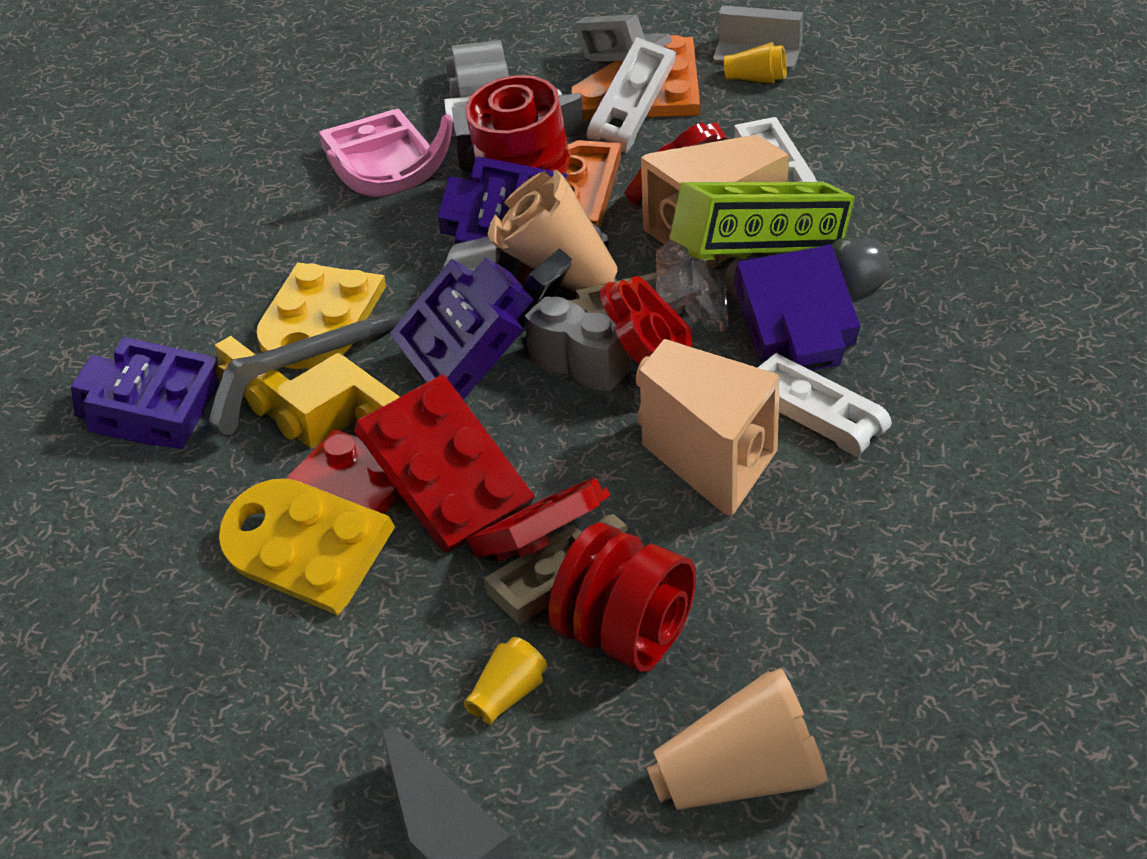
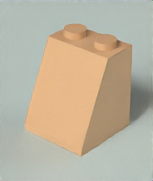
(721, 161)
(709, 420)

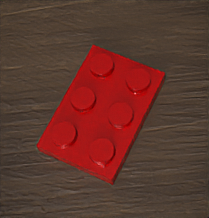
(443, 463)

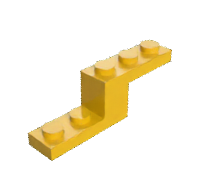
(313, 402)

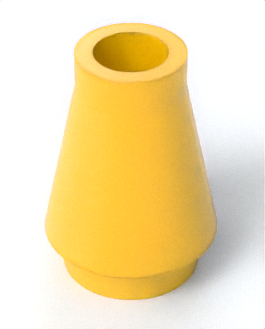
(757, 64)
(507, 678)

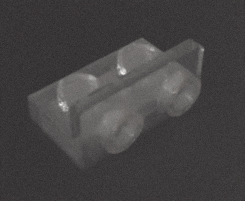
(692, 284)

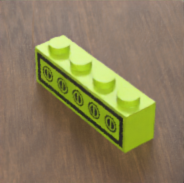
(758, 217)

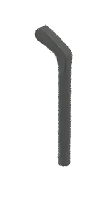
(243, 370)

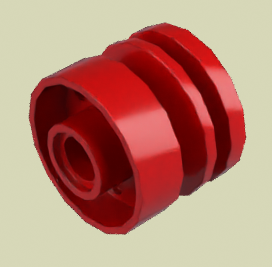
(519, 123)
(622, 596)

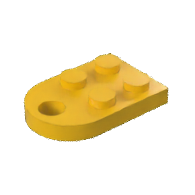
(316, 302)
(307, 544)

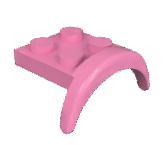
(384, 153)

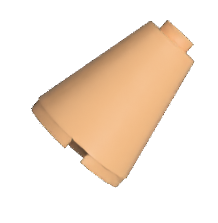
(550, 217)
(741, 749)

